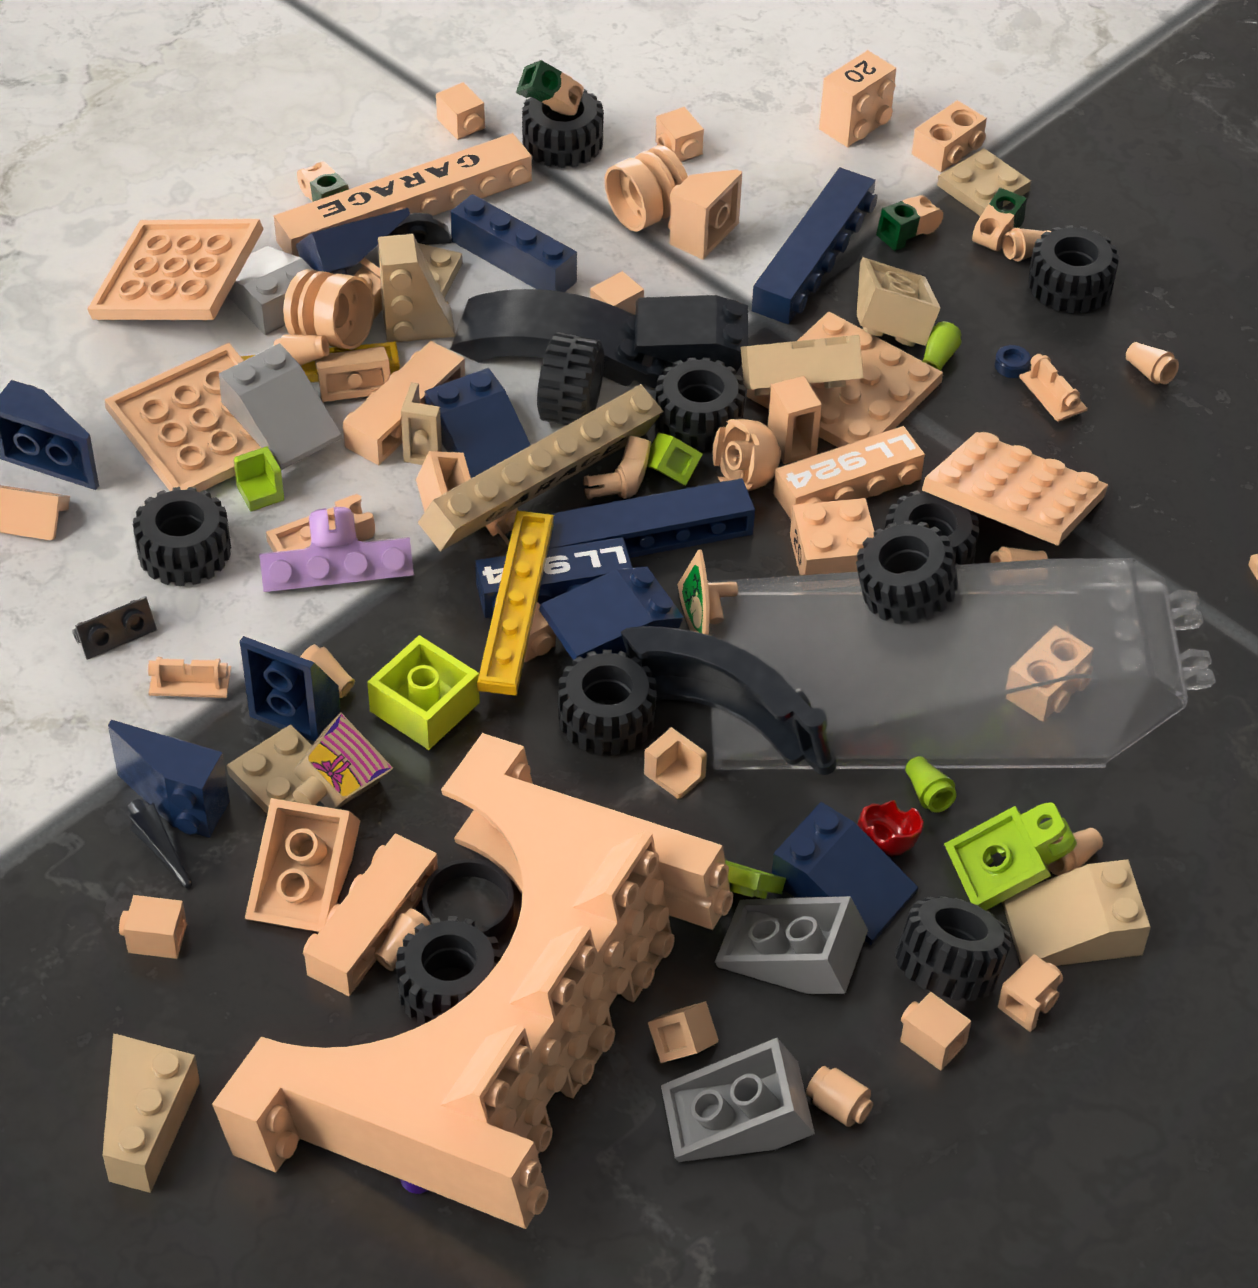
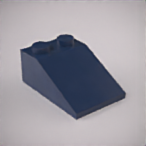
(346, 245)
(478, 420)
(44, 436)
(599, 610)
(288, 689)
(175, 775)
(838, 859)

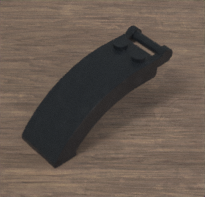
(527, 319)
(737, 682)

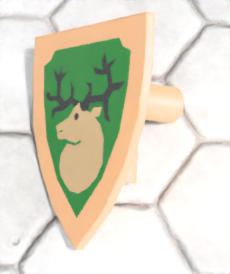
(702, 599)

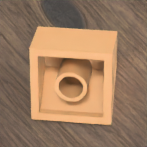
(704, 211)

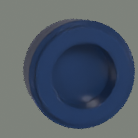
(1012, 361)

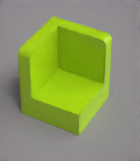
(673, 458)
(259, 478)

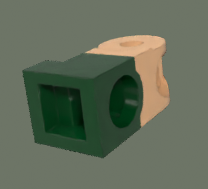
(550, 87)
(320, 181)
(907, 220)
(997, 220)

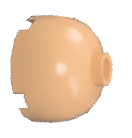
(747, 452)

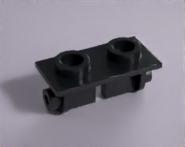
(115, 628)

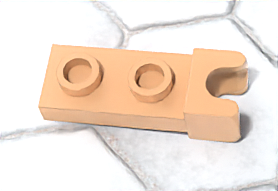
(298, 536)

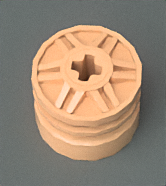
(642, 187)
(329, 306)

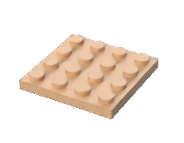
(176, 269)
(873, 404)
(183, 424)
(1016, 487)

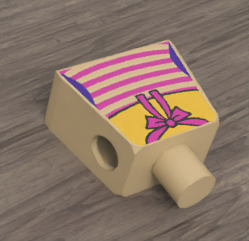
(339, 766)

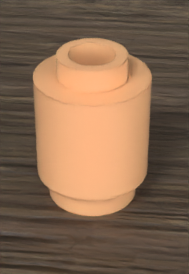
(840, 1096)

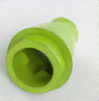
(942, 344)
(931, 785)

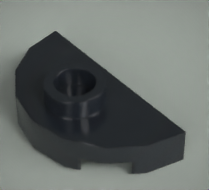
(424, 228)

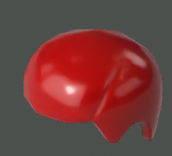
(890, 827)

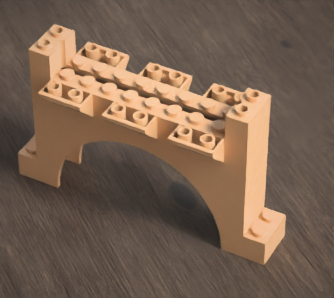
(469, 1091)

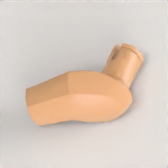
(627, 476)

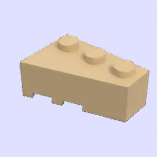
(410, 294)
(818, 360)
(145, 1108)

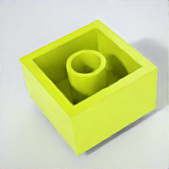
(423, 692)

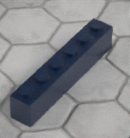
(814, 246)
(662, 520)

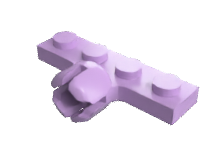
(335, 557)

